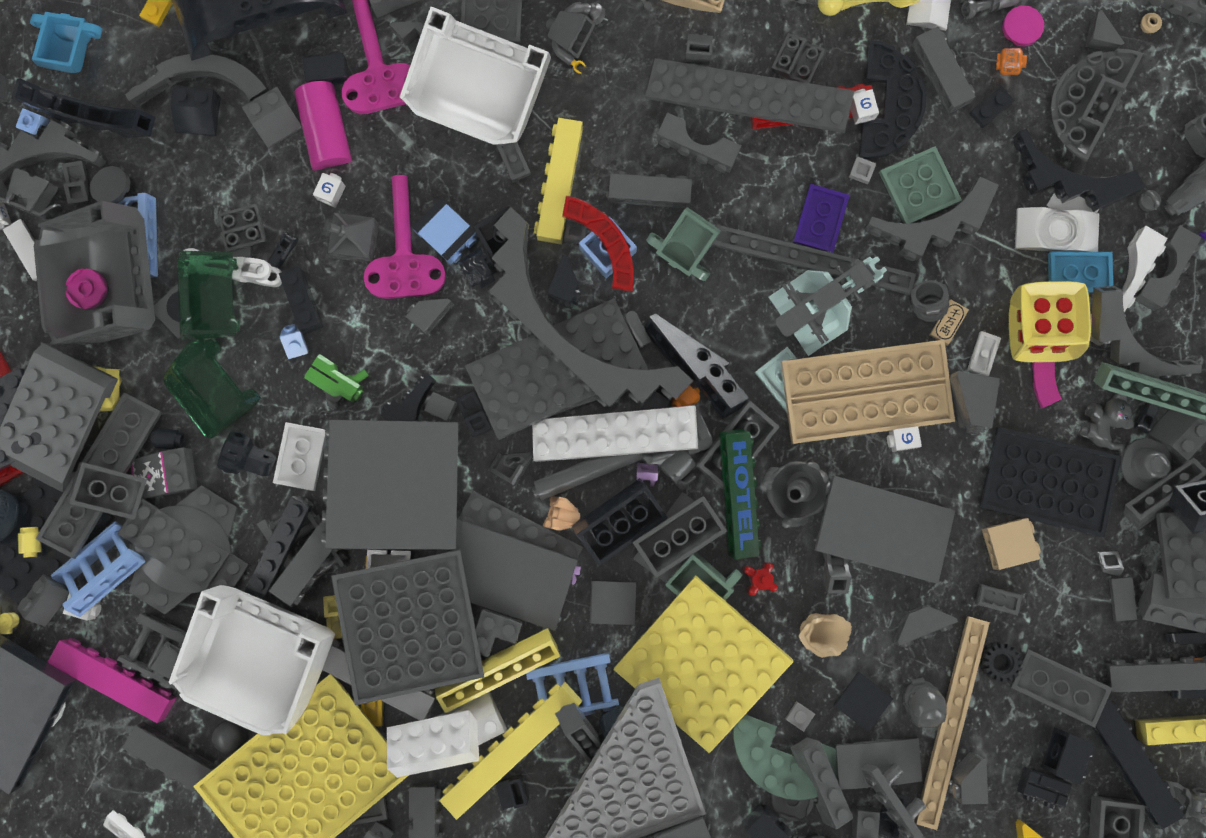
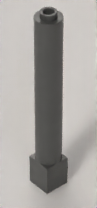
(581, 473)

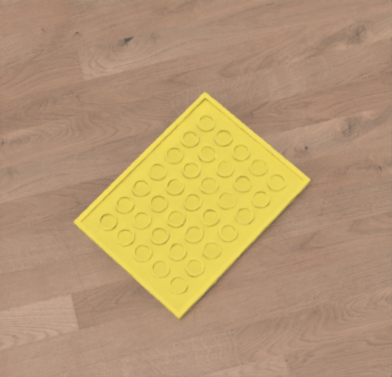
(307, 779)

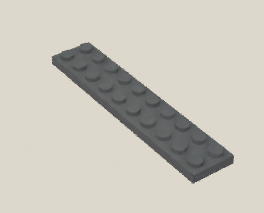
(750, 95)

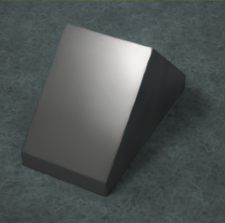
(1103, 34)

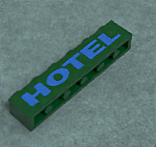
(740, 494)

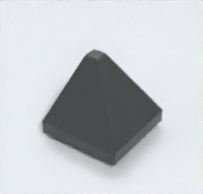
(1110, 562)

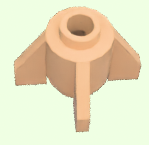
(561, 514)

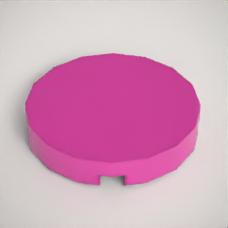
(1023, 26)
(86, 288)

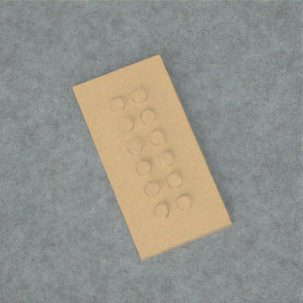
(867, 391)

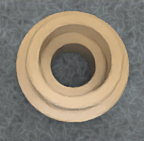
(1147, 27)

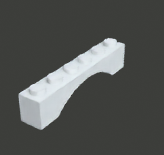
(1142, 253)

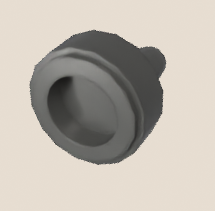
(1149, 200)

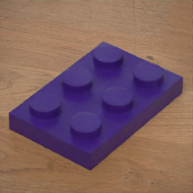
(821, 218)

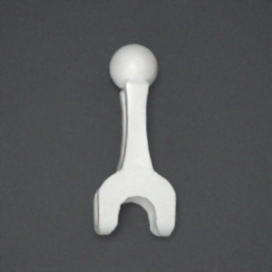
(253, 271)

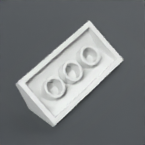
(929, 14)

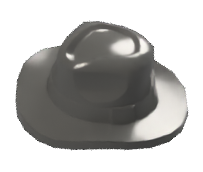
(1145, 463)

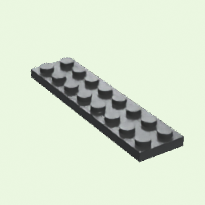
(114, 450)

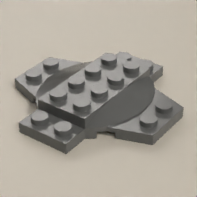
(183, 549)

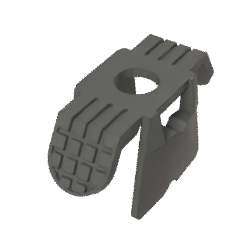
(34, 195)

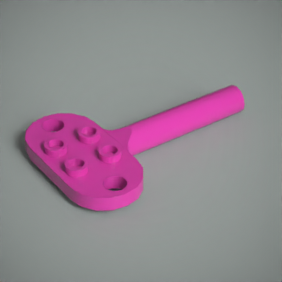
(379, 84)
(403, 272)

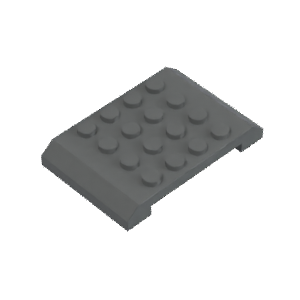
(60, 402)

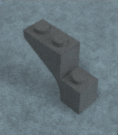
(836, 574)

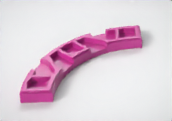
(1045, 383)

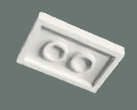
(300, 456)

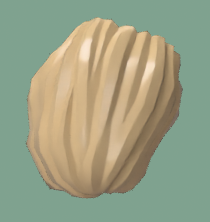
(825, 634)

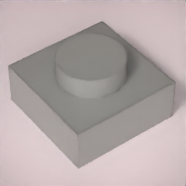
(862, 170)
(800, 716)

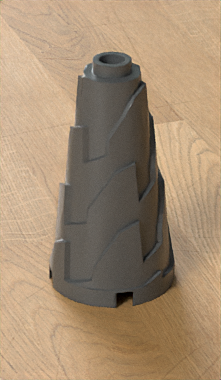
(1189, 194)

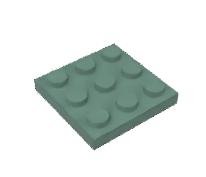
(920, 186)

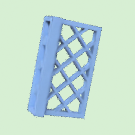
(147, 209)

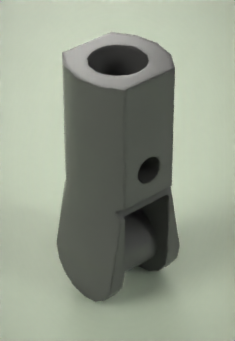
(637, 329)

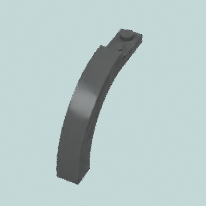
(183, 68)

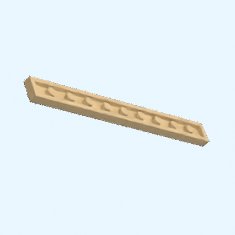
(950, 731)

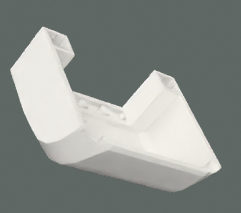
(473, 80)
(250, 660)

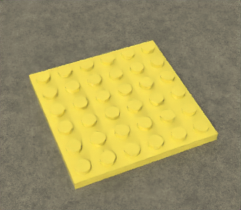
(707, 663)

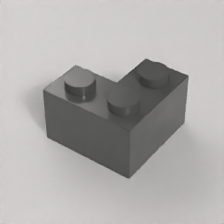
(494, 626)

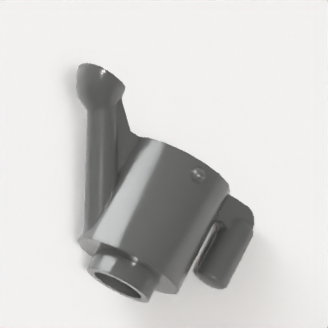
(674, 465)

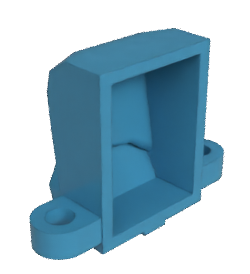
(62, 41)

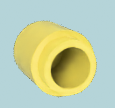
(27, 543)

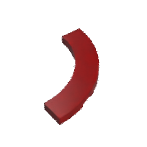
(609, 235)

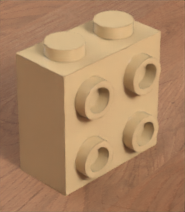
(1011, 543)

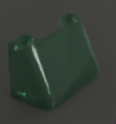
(206, 294)

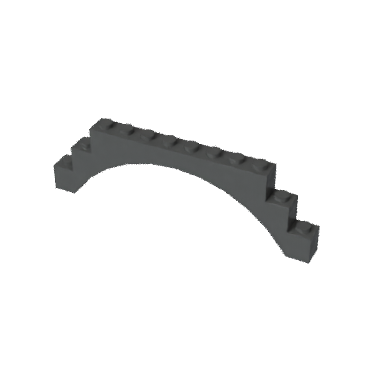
(518, 295)

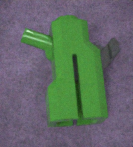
(338, 385)

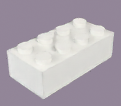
(432, 744)

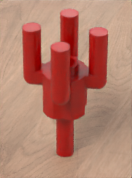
(760, 578)

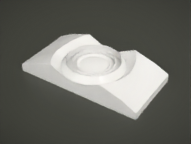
(1056, 230)

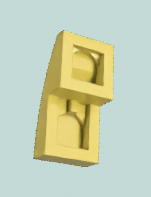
(332, 616)

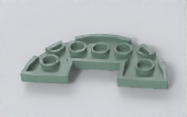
(770, 767)

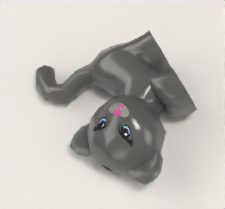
(1115, 414)

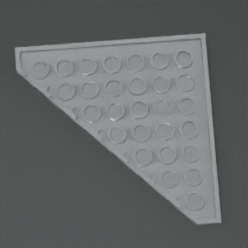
(636, 777)

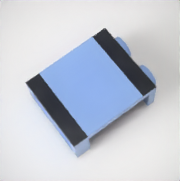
(446, 232)

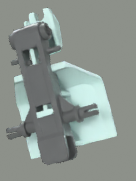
(817, 306)

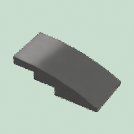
(878, 753)

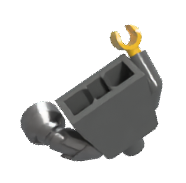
(572, 29)

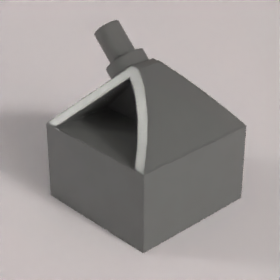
(352, 237)

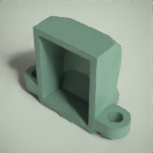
(687, 243)
(704, 571)

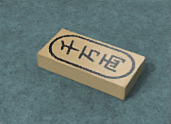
(948, 325)

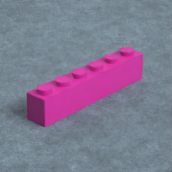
(112, 680)

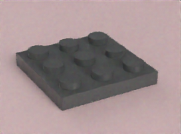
(495, 17)

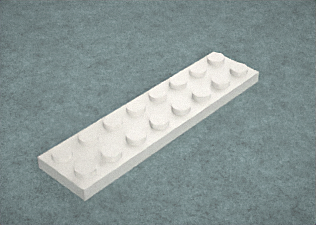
(615, 434)

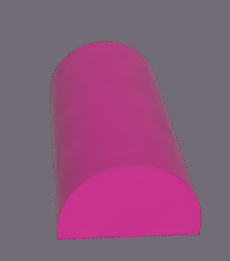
(322, 125)

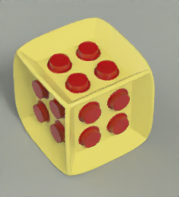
(1049, 321)

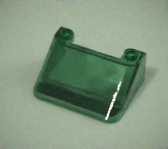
(206, 388)

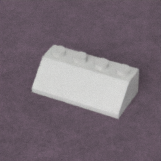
(487, 714)

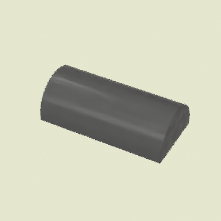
(749, 419)

